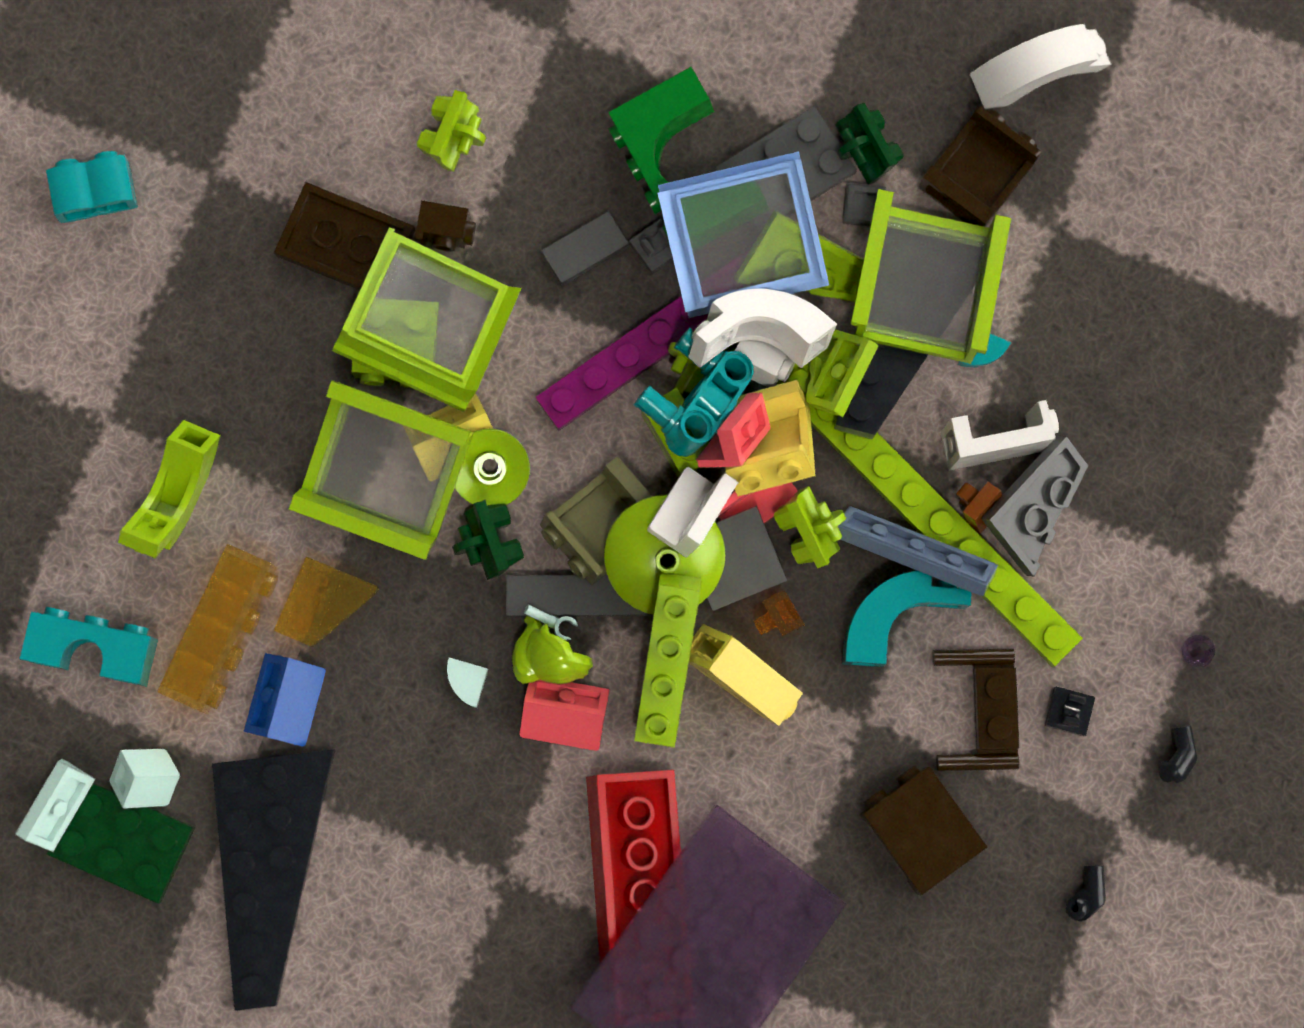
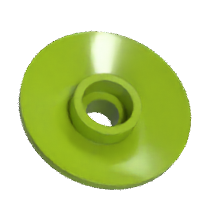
(507, 481)

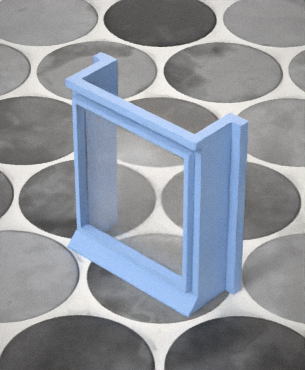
(742, 232)

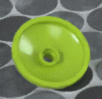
(635, 554)

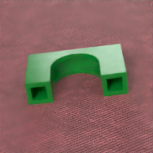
(652, 120)

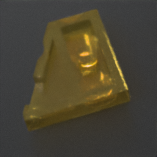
(321, 602)

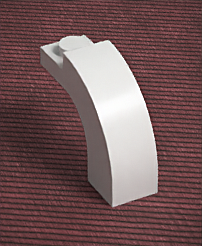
(1039, 62)
(763, 316)

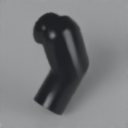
(1090, 897)

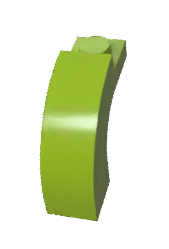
(175, 492)

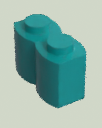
(91, 187)

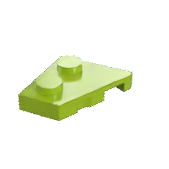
(839, 372)

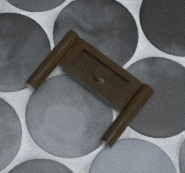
(994, 709)

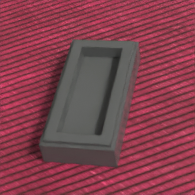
(585, 248)

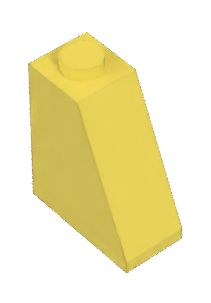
(743, 674)

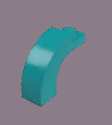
(869, 626)

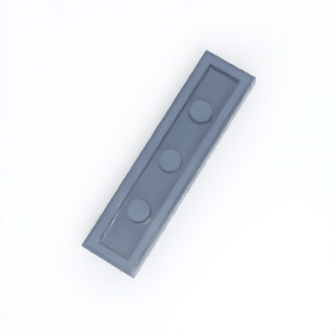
(917, 551)

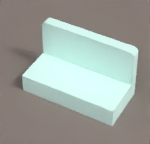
(55, 805)

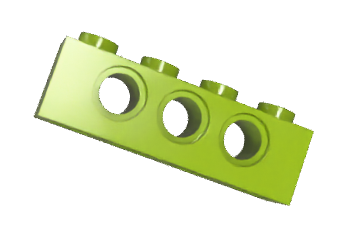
(668, 659)

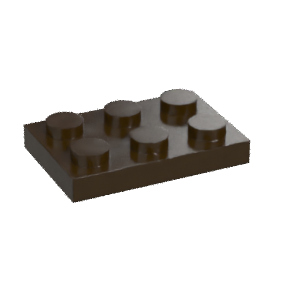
(335, 235)

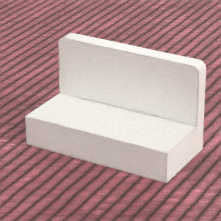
(690, 510)

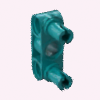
(706, 404)

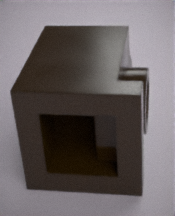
(444, 226)

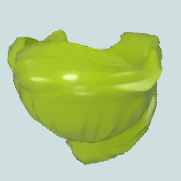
(546, 657)

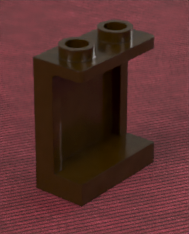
(980, 168)
(922, 828)

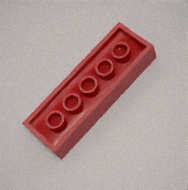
(631, 844)

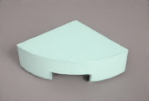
(466, 680)

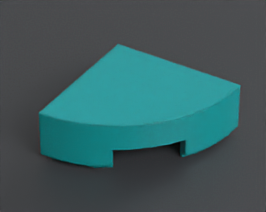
(996, 348)

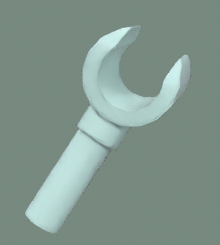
(552, 621)

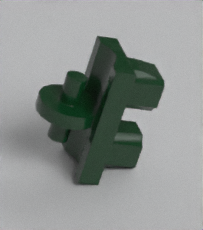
(866, 144)
(482, 541)

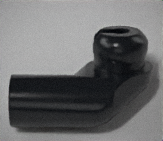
(1183, 759)

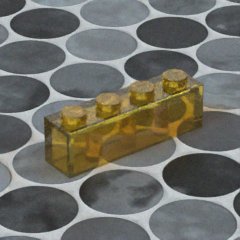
(218, 629)

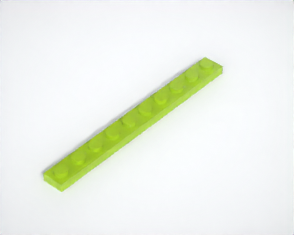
(938, 520)

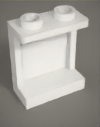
(964, 451)

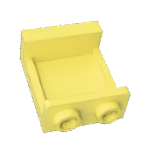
(786, 449)

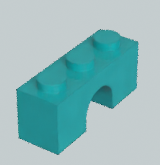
(54, 638)

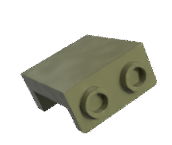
(585, 519)

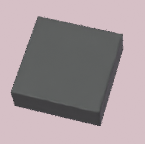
(859, 204)

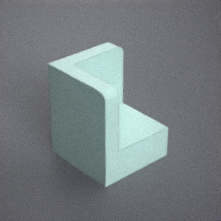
(144, 778)

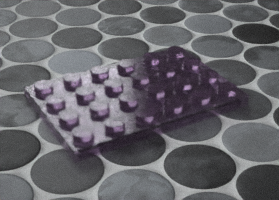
(712, 937)

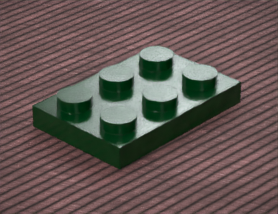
(124, 845)

